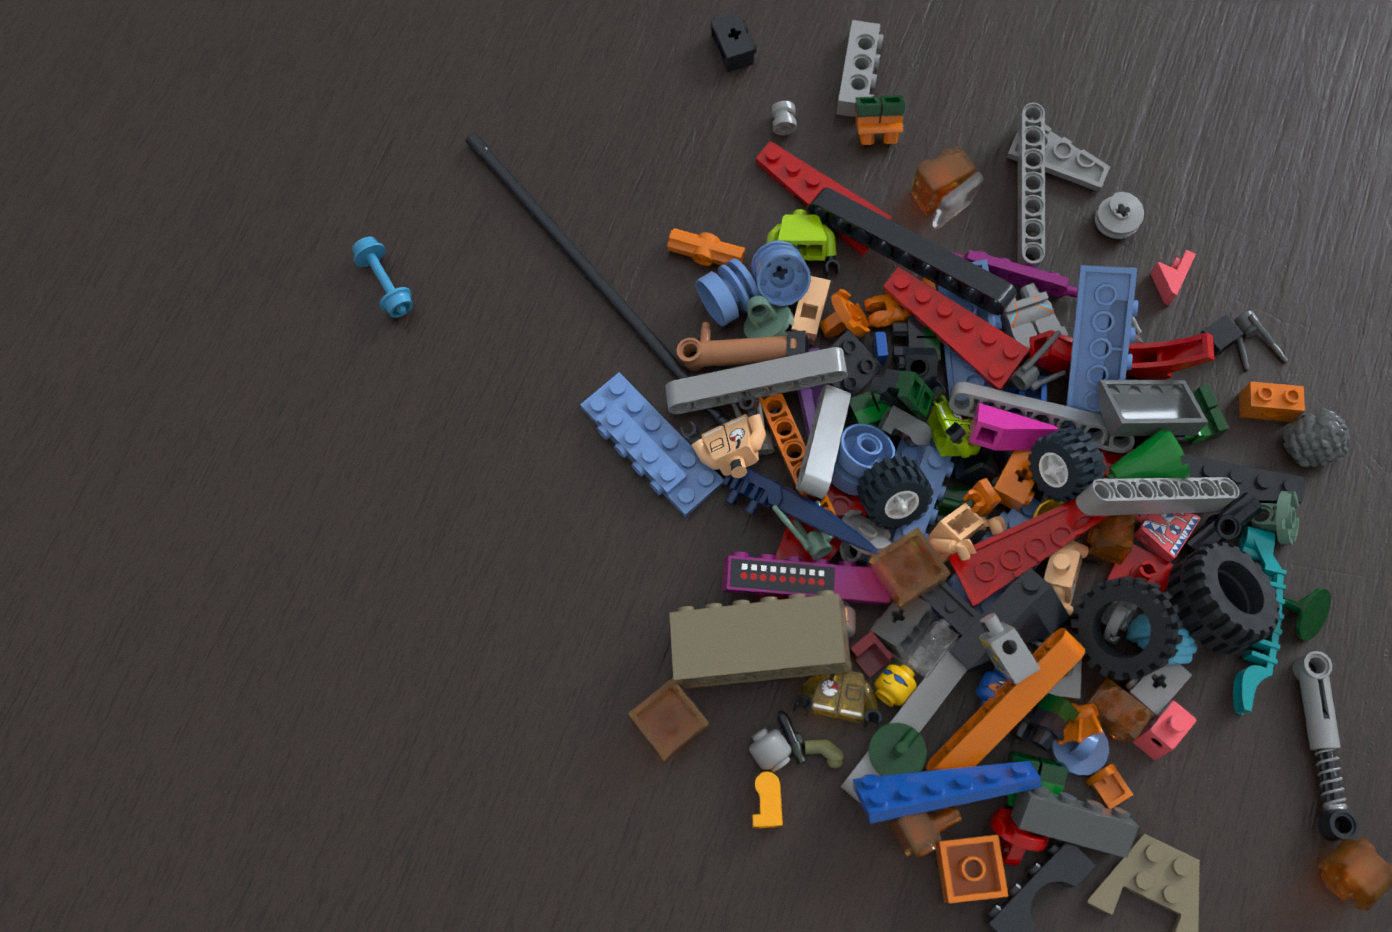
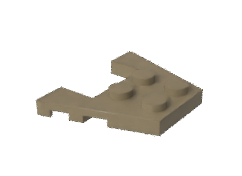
(1158, 875)

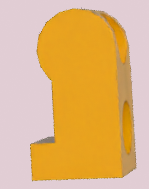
(768, 789)

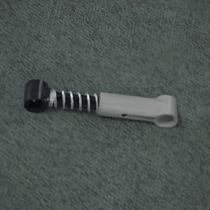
(1324, 739)

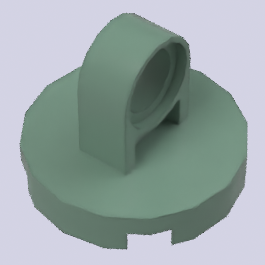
(767, 319)
(1281, 518)

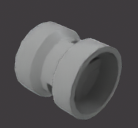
(784, 120)

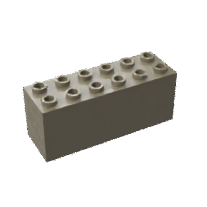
(760, 640)

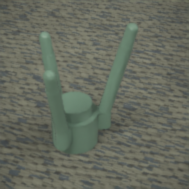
(815, 542)

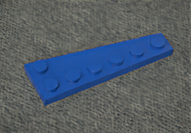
(926, 791)

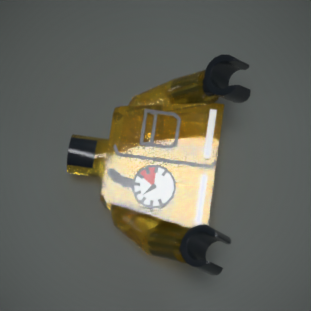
(840, 697)

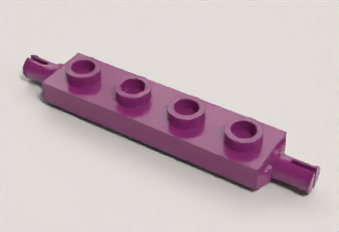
(1023, 275)

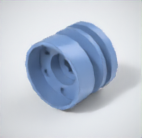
(790, 282)
(727, 292)

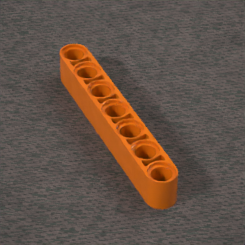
(790, 443)
(1009, 706)

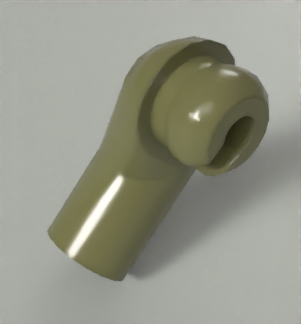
(827, 749)

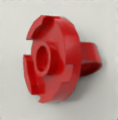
(1014, 840)

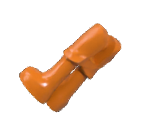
(892, 314)

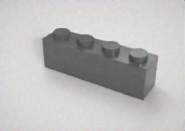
(1075, 821)

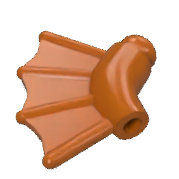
(1084, 725)

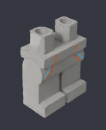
(1030, 316)

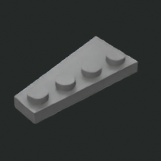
(1067, 161)

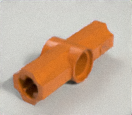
(703, 248)

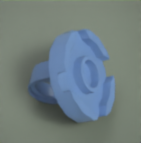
(1083, 757)

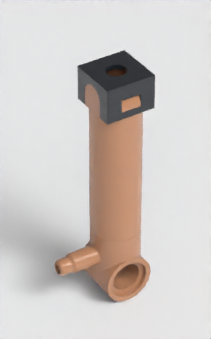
(739, 351)

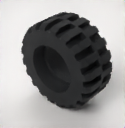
(1223, 598)

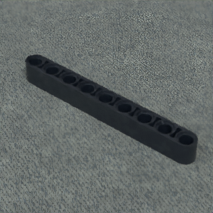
(913, 251)

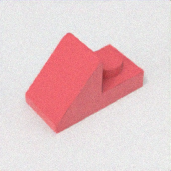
(1169, 279)

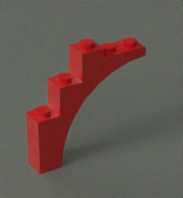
(1149, 360)

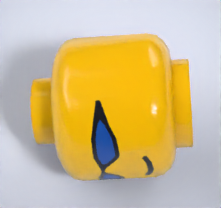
(895, 685)

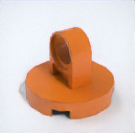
(845, 316)

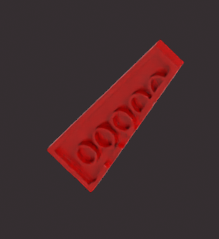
(806, 182)
(977, 342)
(1022, 547)

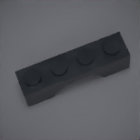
(1064, 866)

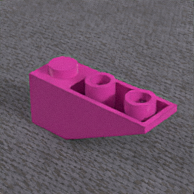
(1005, 430)

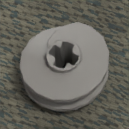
(1119, 215)

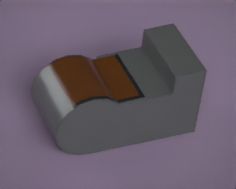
(906, 426)

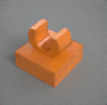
(983, 497)

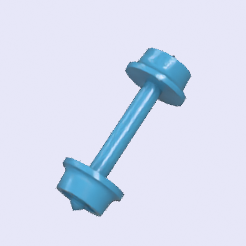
(395, 301)

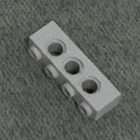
(867, 37)

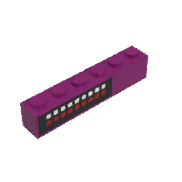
(793, 576)

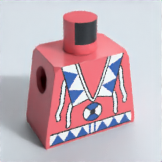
(1165, 533)
(1167, 728)

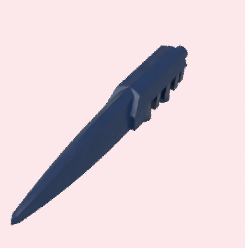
(768, 493)

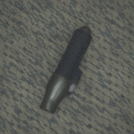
(793, 738)

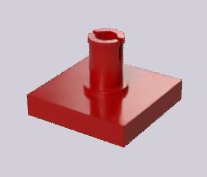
(1144, 565)

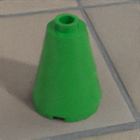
(1153, 458)

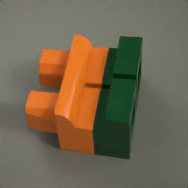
(879, 117)

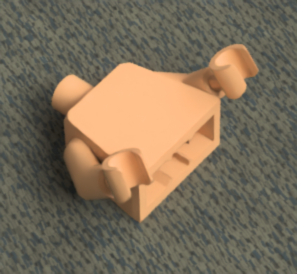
(955, 531)

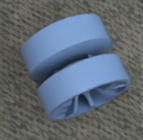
(858, 450)

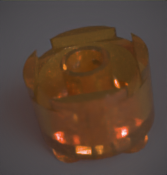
(1357, 873)

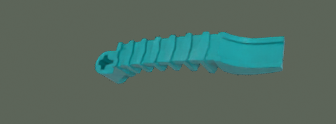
(1260, 547)

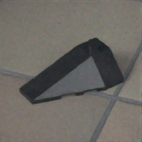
(1027, 606)

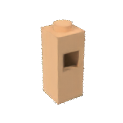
(811, 308)

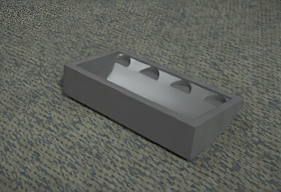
(1148, 407)

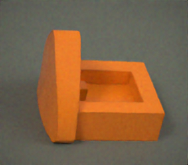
(1109, 786)

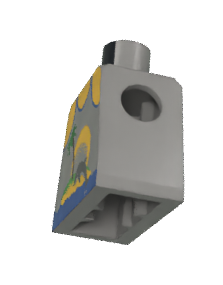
(1007, 650)

